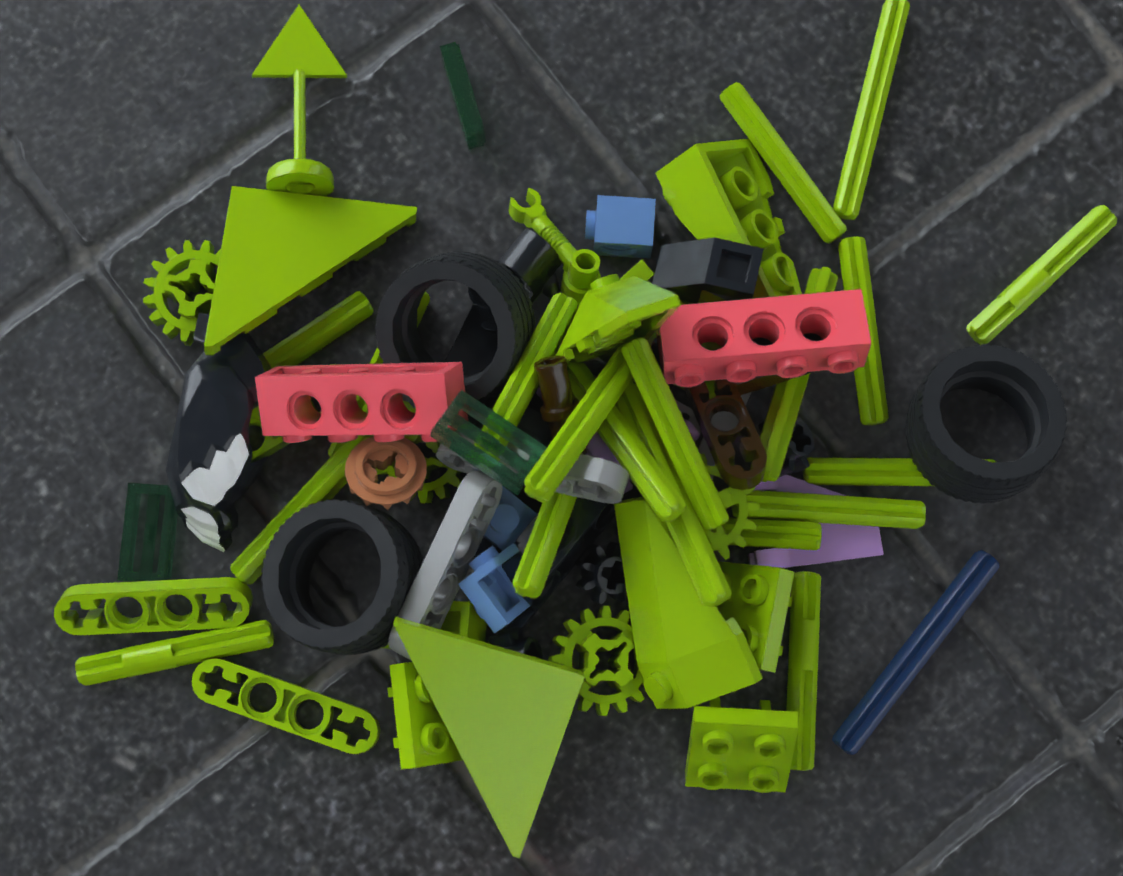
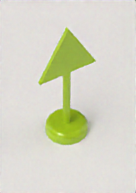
(299, 55)

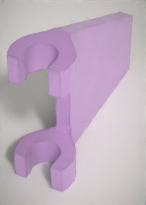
(838, 541)

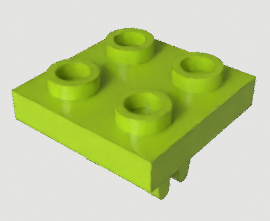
(759, 607)
(420, 729)
(741, 747)

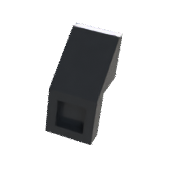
(708, 266)

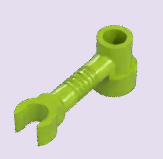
(579, 266)

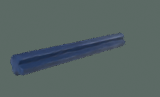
(915, 652)

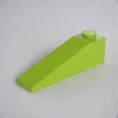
(724, 195)
(615, 315)
(679, 643)

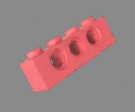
(783, 320)
(288, 411)

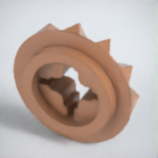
(369, 455)

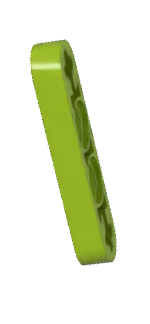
(155, 614)
(284, 711)

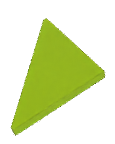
(285, 248)
(501, 714)

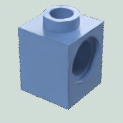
(622, 226)

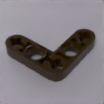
(721, 442)

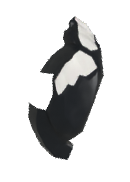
(210, 440)

